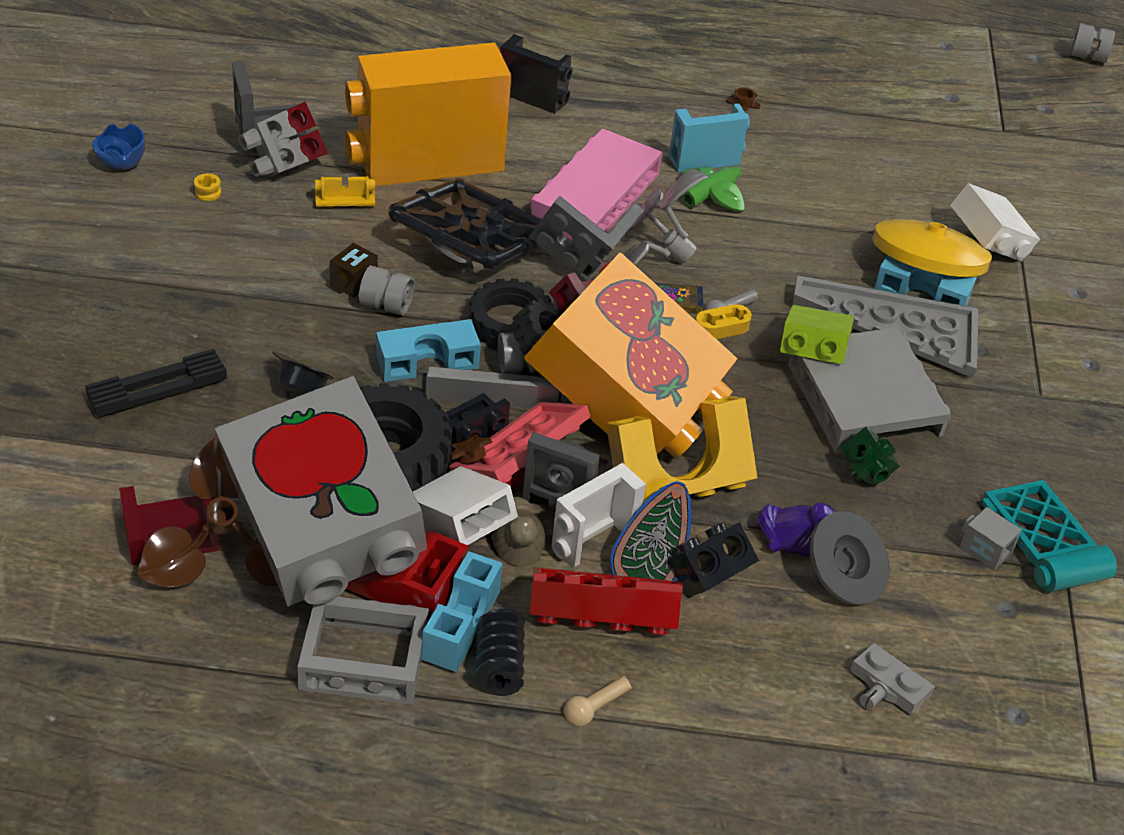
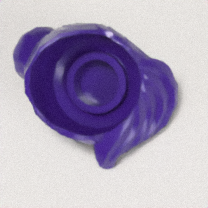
(791, 526)

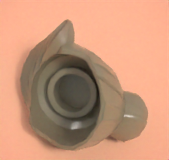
(521, 539)

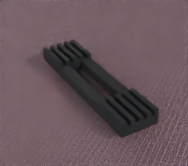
(111, 394)

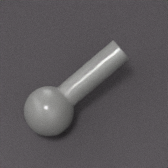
(741, 299)

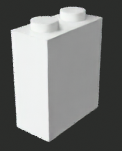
(995, 222)
(465, 505)

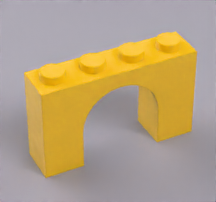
(726, 457)

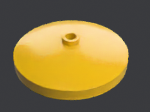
(932, 247)

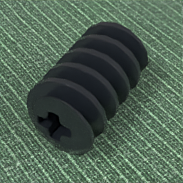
(500, 652)

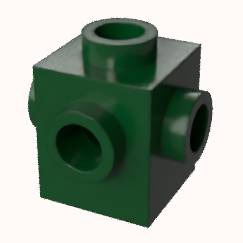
(870, 457)

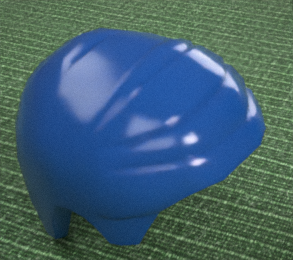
(120, 146)

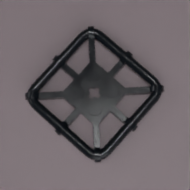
(468, 222)

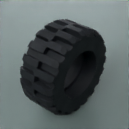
(417, 424)

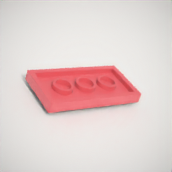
(509, 445)

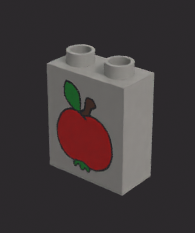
(323, 492)

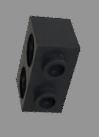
(715, 562)

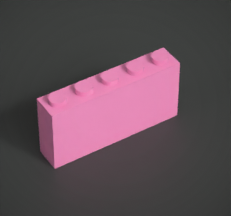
(602, 179)

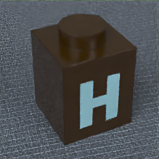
(349, 268)

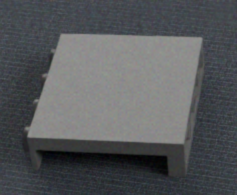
(874, 388)

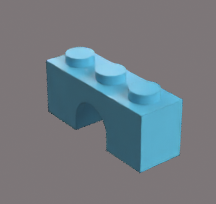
(901, 278)
(449, 342)
(455, 626)

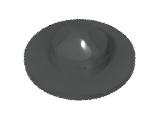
(849, 558)

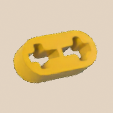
(725, 320)

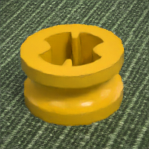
(207, 187)

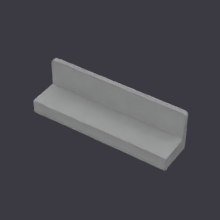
(464, 385)

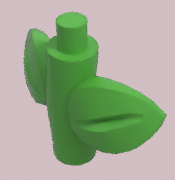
(718, 186)

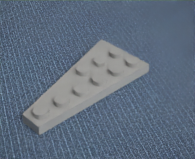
(933, 328)

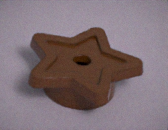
(745, 97)
(471, 449)

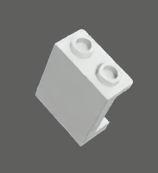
(594, 508)

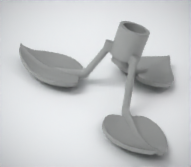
(674, 242)

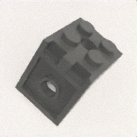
(245, 112)
(589, 241)
(559, 467)

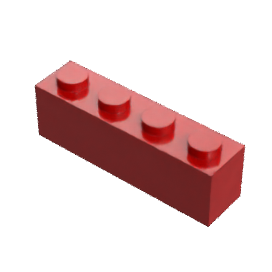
(605, 598)

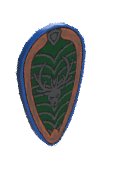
(654, 535)

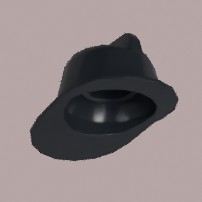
(299, 378)

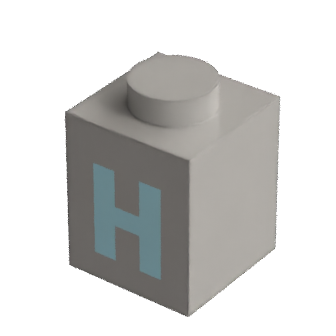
(989, 538)

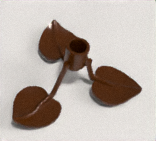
(170, 554)

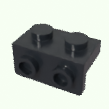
(478, 417)

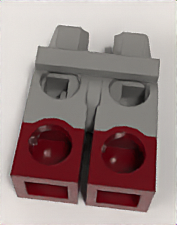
(273, 141)

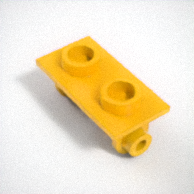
(358, 193)

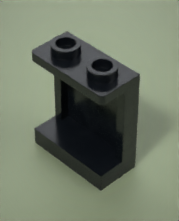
(536, 77)

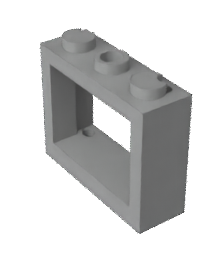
(356, 677)

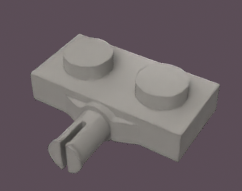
(890, 680)

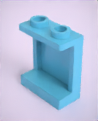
(708, 140)

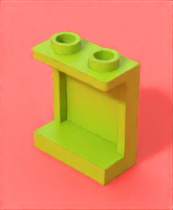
(817, 334)

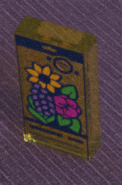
(686, 296)

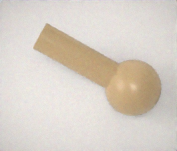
(580, 710)

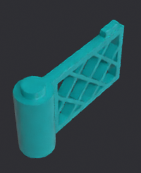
(1065, 565)

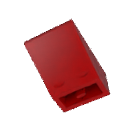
(424, 582)

